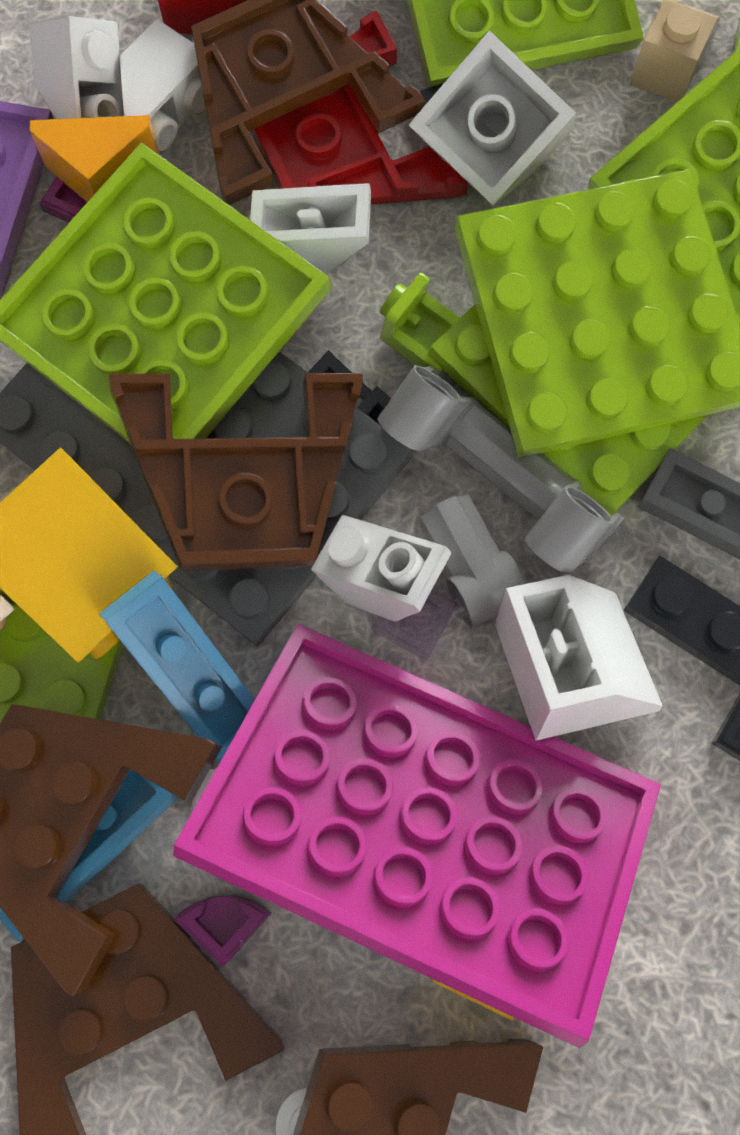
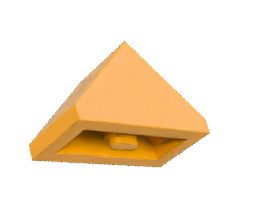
(89, 149)

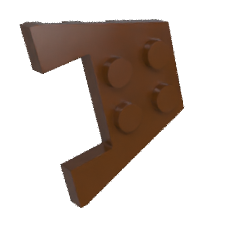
(273, 60)
(240, 497)
(53, 794)
(142, 984)
(412, 1087)

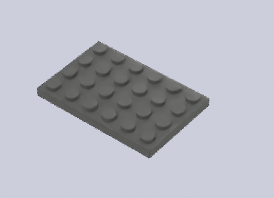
(43, 418)

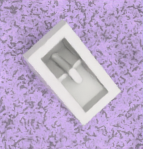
(316, 222)

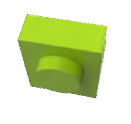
(415, 321)

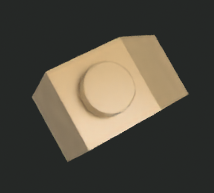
(673, 49)

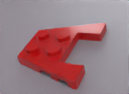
(338, 145)

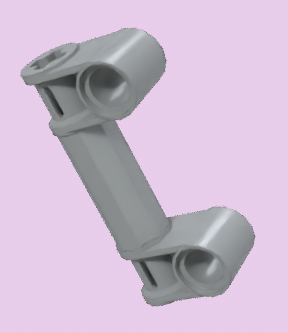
(432, 413)

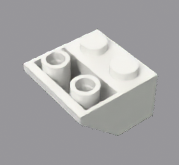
(573, 656)

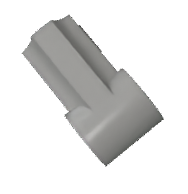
(476, 566)

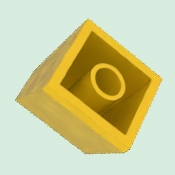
(71, 554)

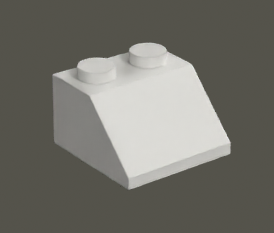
(494, 120)

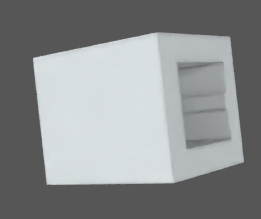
(77, 66)
(161, 81)
(380, 568)

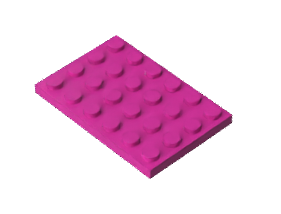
(428, 831)

